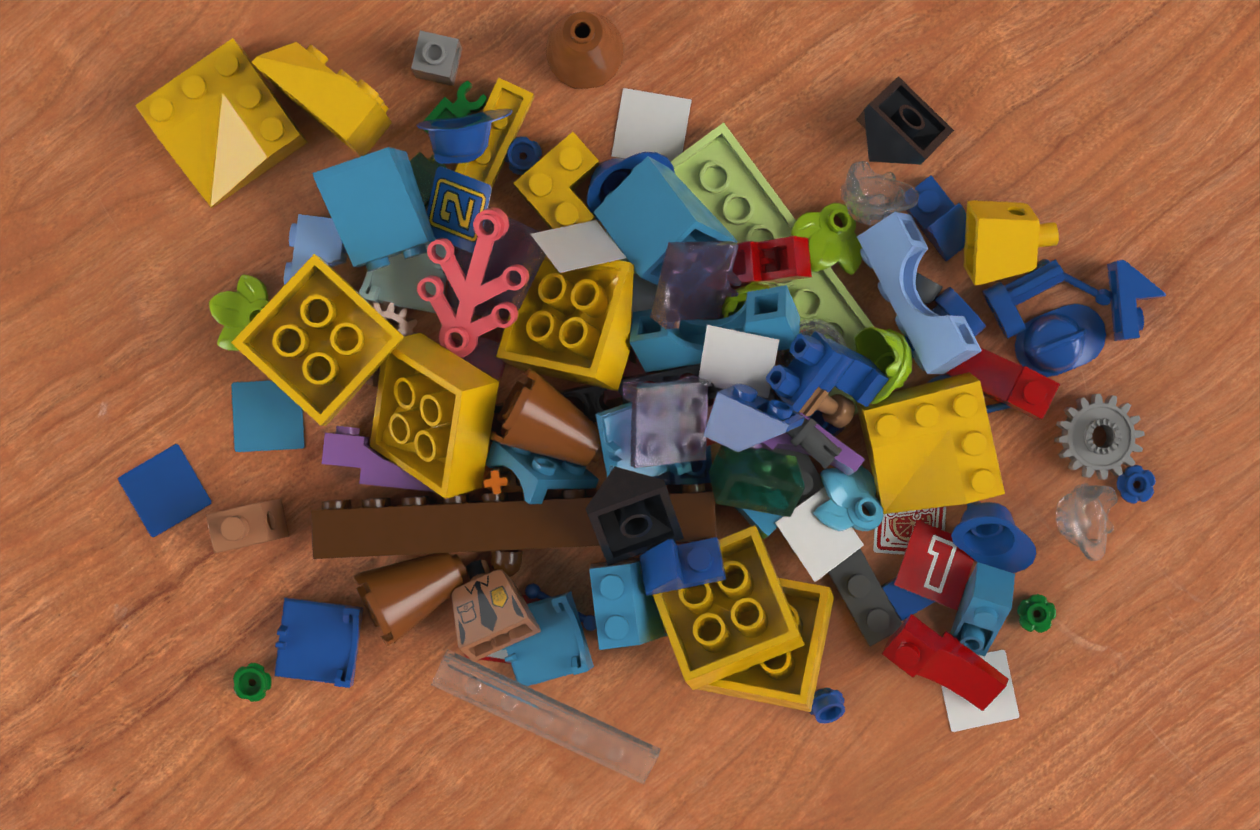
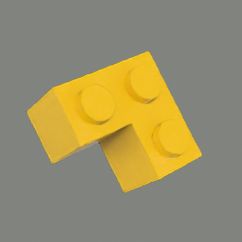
(551, 183)

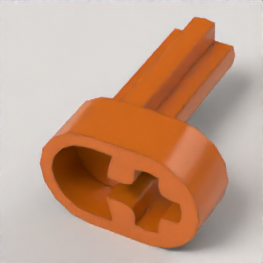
(501, 480)

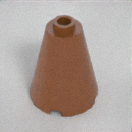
(584, 50)
(547, 423)
(408, 591)

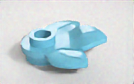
(846, 501)

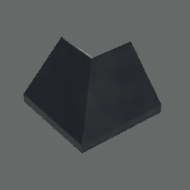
(902, 126)
(632, 515)

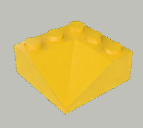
(334, 100)
(221, 123)
(574, 324)
(318, 340)
(434, 415)
(931, 446)
(730, 621)
(793, 676)

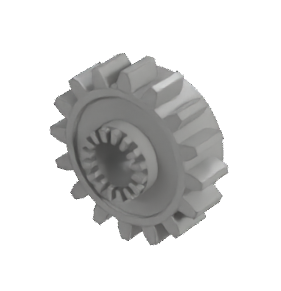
(1119, 436)

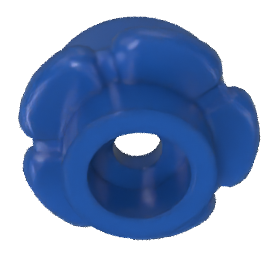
(519, 146)
(1126, 487)
(827, 705)

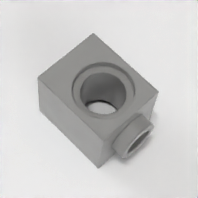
(436, 58)

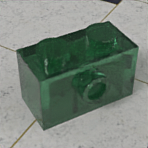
(757, 480)

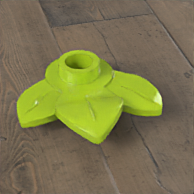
(829, 242)
(238, 308)

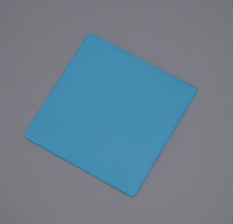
(265, 418)

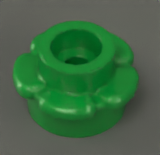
(1028, 606)
(244, 689)

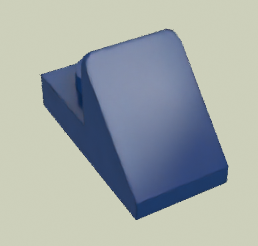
(939, 218)
(1126, 288)
(681, 566)

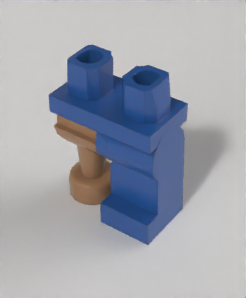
(817, 369)

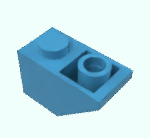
(983, 607)

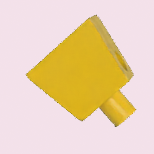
(1003, 240)

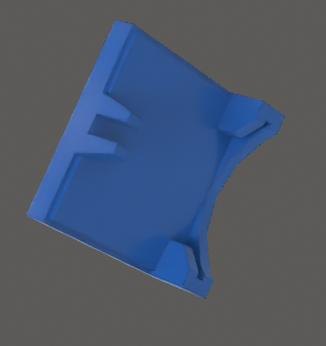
(318, 641)

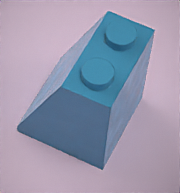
(376, 207)
(654, 210)
(621, 606)

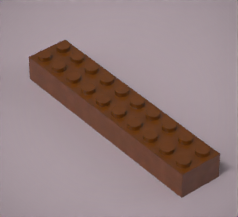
(480, 525)

